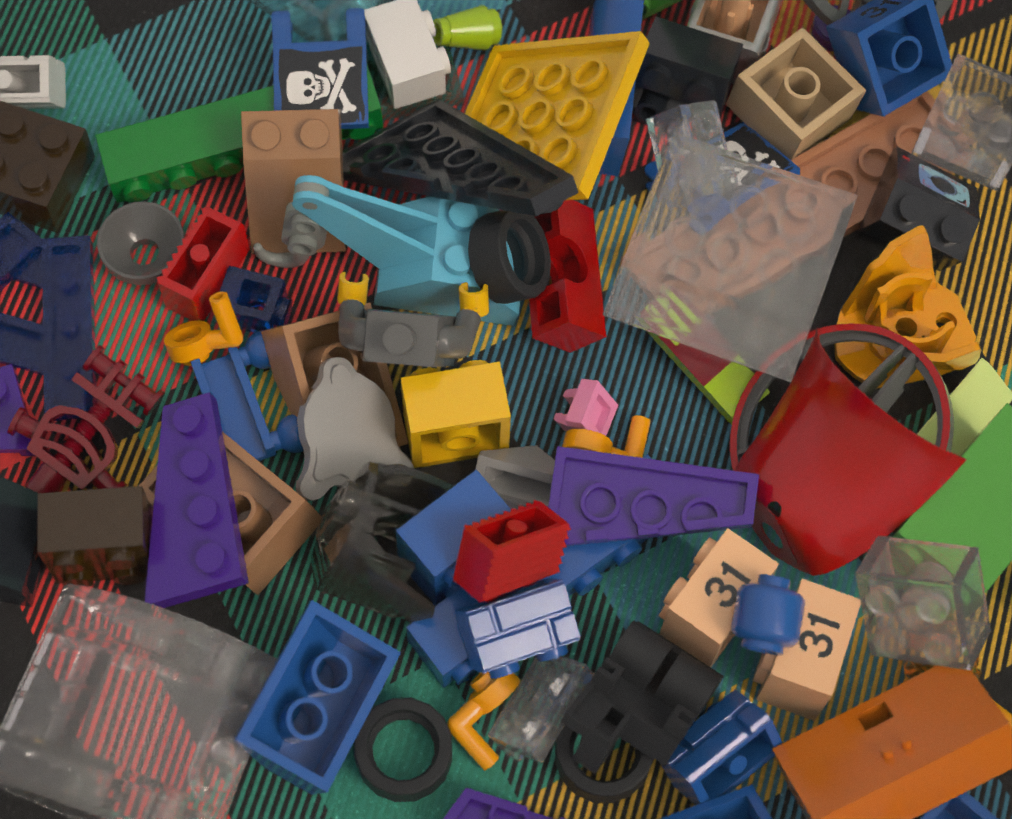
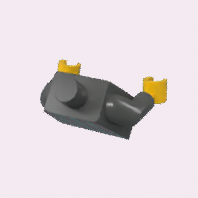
(408, 336)

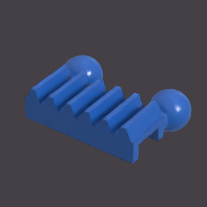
(237, 402)

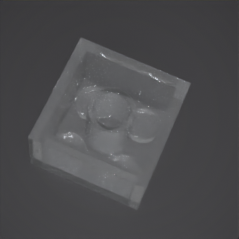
(970, 124)
(924, 602)

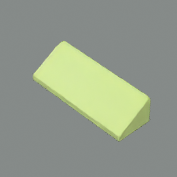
(973, 405)

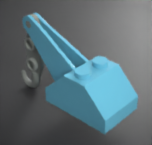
(413, 244)

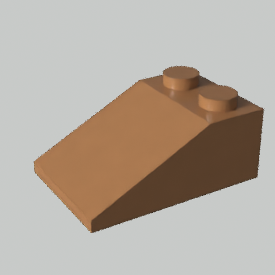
(277, 152)
(301, 348)
(269, 515)

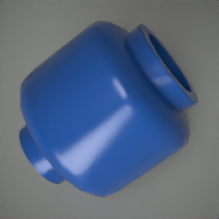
(768, 615)

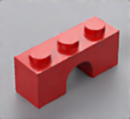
(572, 306)

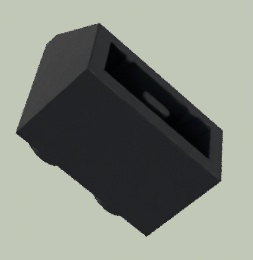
(683, 69)
(18, 544)

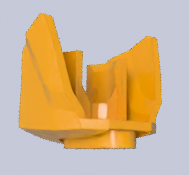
(905, 298)

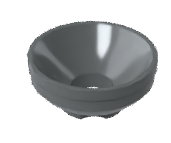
(136, 226)

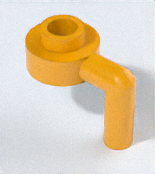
(197, 340)
(595, 441)
(486, 696)

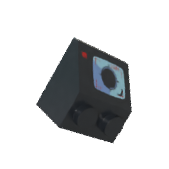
(925, 195)

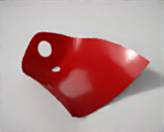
(837, 469)

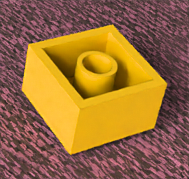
(455, 412)

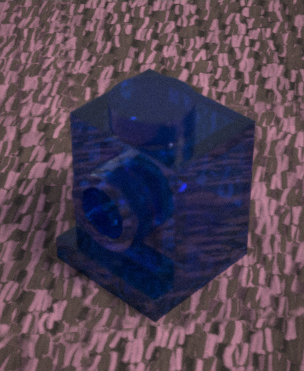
(253, 289)

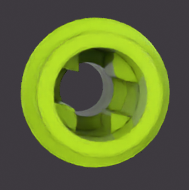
(469, 29)

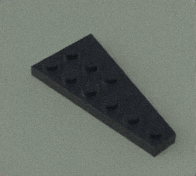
(458, 160)

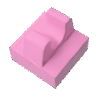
(590, 408)

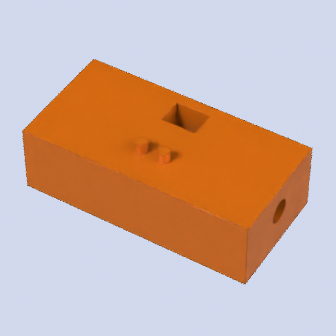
(900, 750)

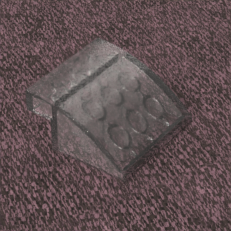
(731, 256)

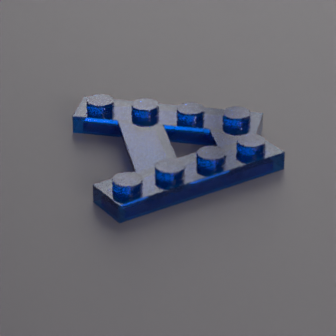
(68, 330)

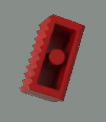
(202, 264)
(510, 551)

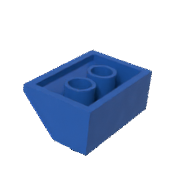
(316, 699)

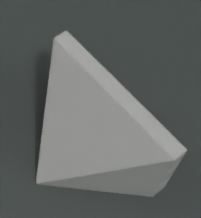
(518, 474)

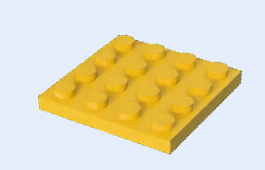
(560, 97)

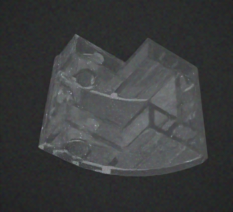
(130, 712)

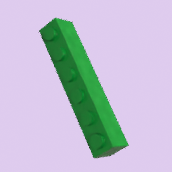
(192, 144)

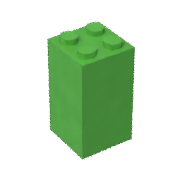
(974, 502)

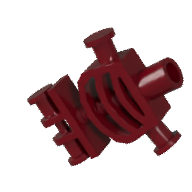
(57, 468)

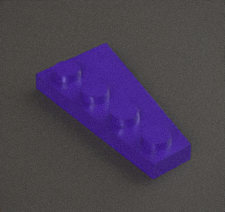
(640, 498)
(194, 518)

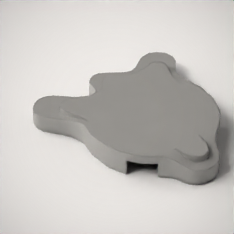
(343, 428)

